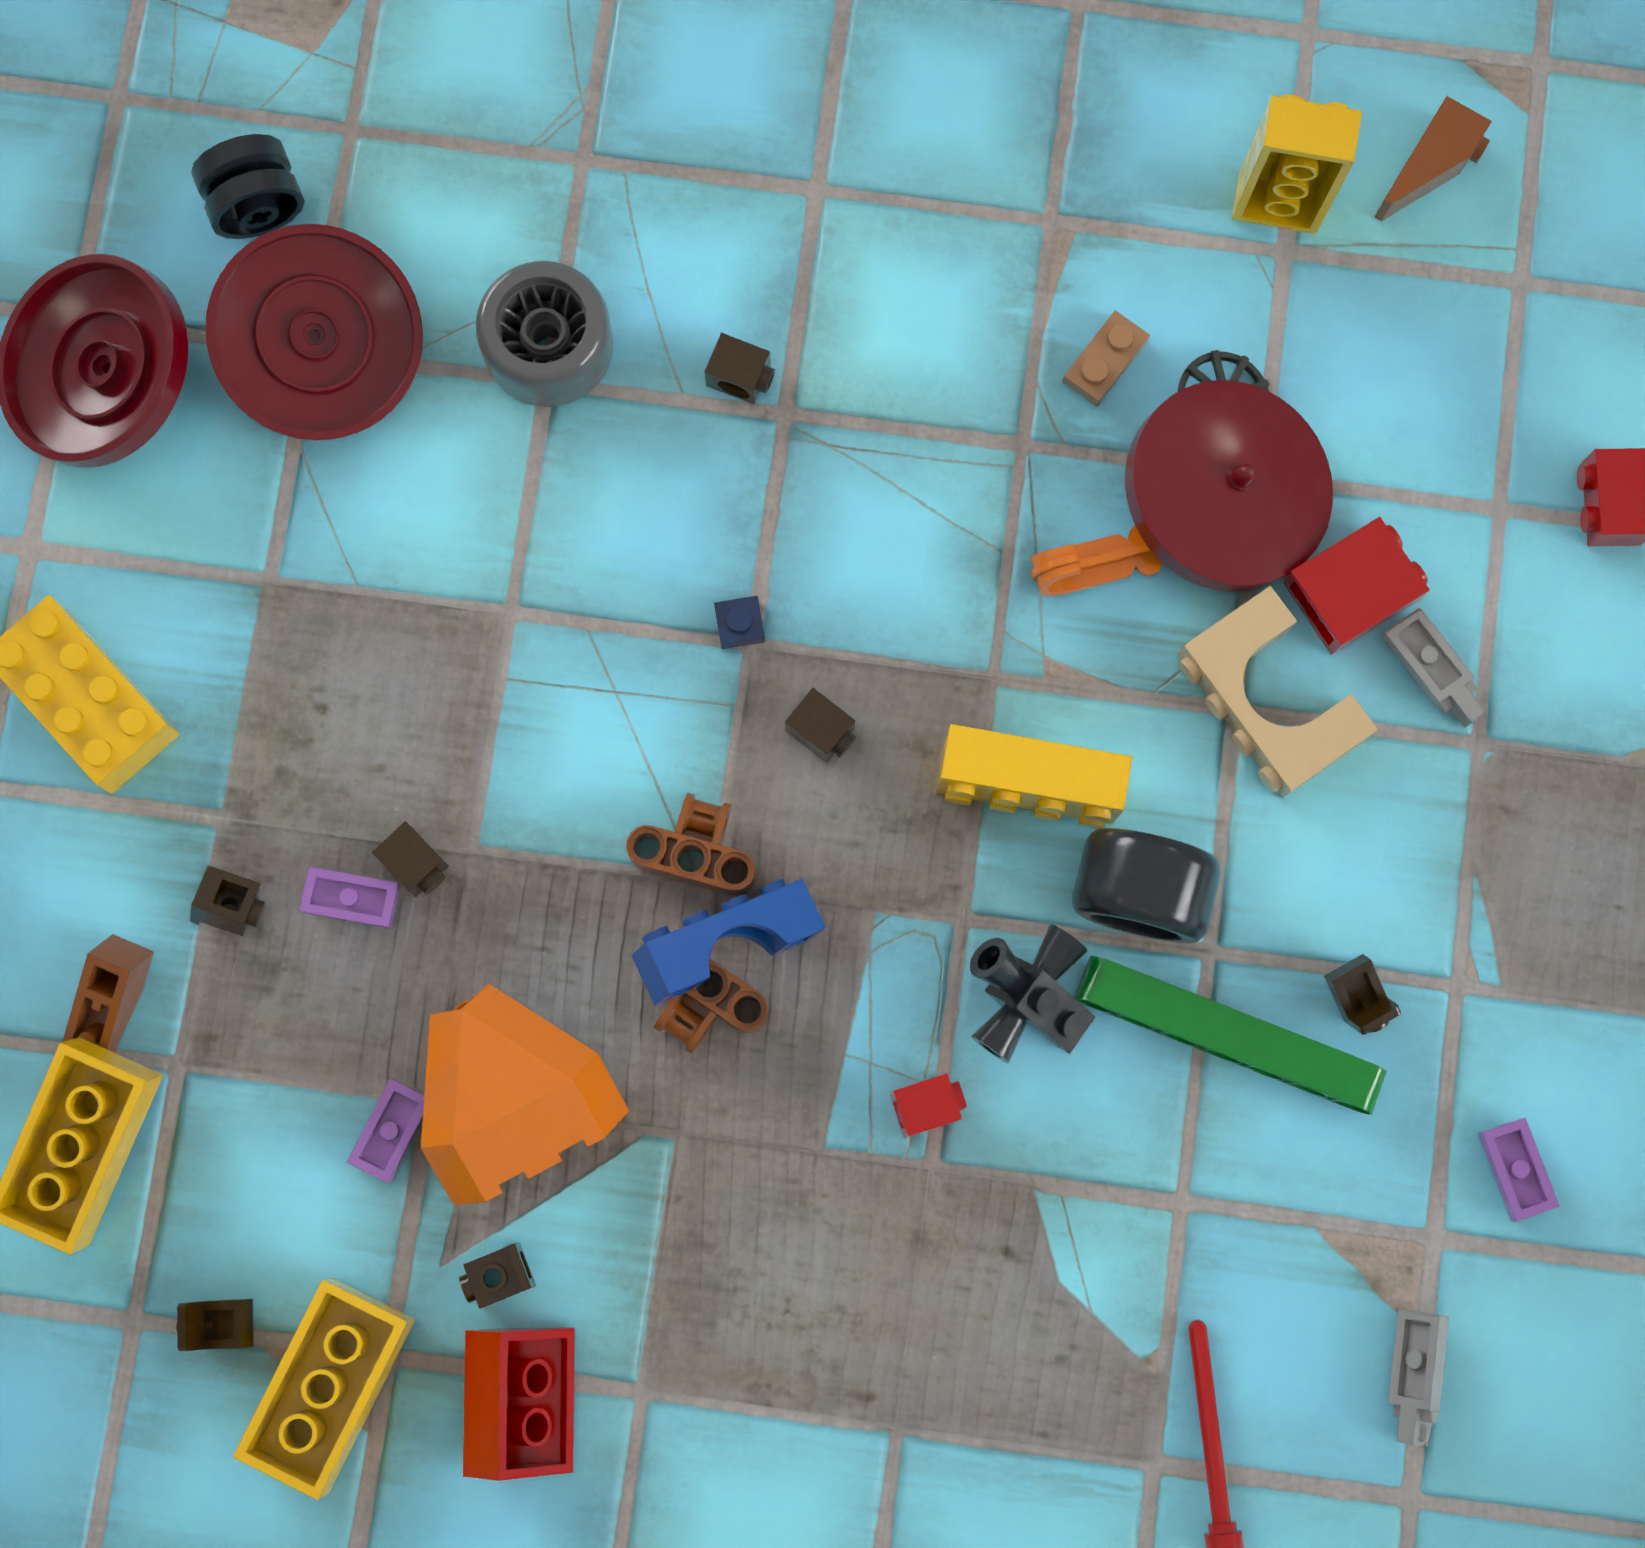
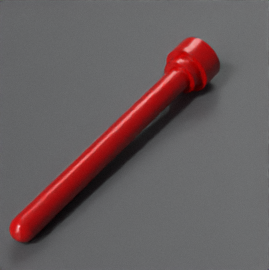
(1222, 1530)

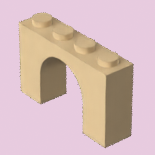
(1283, 753)

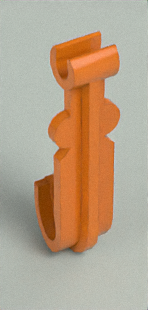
(1092, 563)

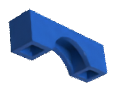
(680, 959)

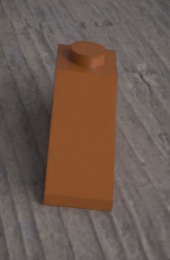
(1440, 155)
(108, 991)

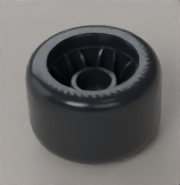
(1146, 885)

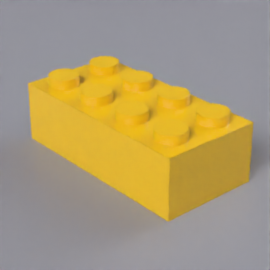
(1296, 163)
(81, 695)
(1033, 776)
(75, 1144)
(324, 1388)

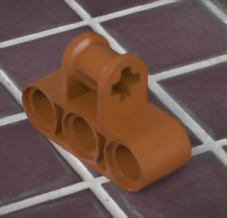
(698, 835)
(703, 1011)

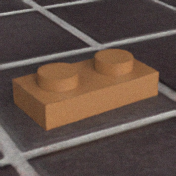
(1105, 358)

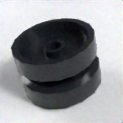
(247, 186)

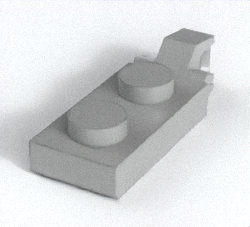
(1434, 666)
(1417, 1373)

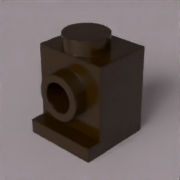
(224, 888)
(514, 1272)

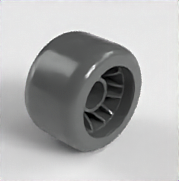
(539, 303)

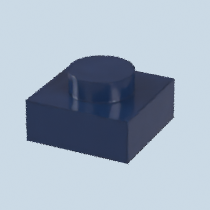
(739, 622)

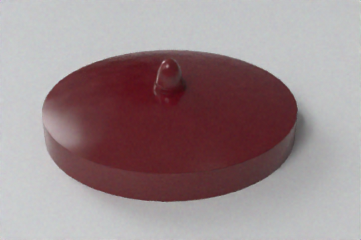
(314, 332)
(92, 361)
(1228, 486)

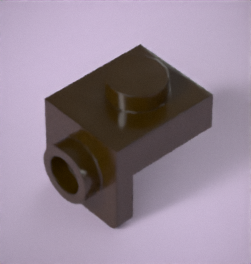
(1361, 996)
(215, 1324)

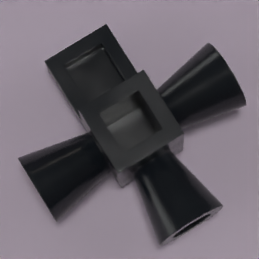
(1030, 994)

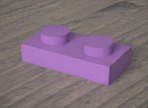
(349, 897)
(389, 1131)
(1518, 1169)

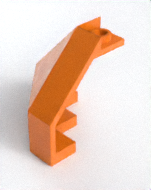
(508, 1095)

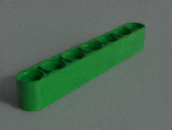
(1230, 1035)

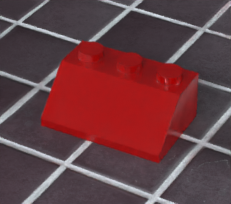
(518, 1403)

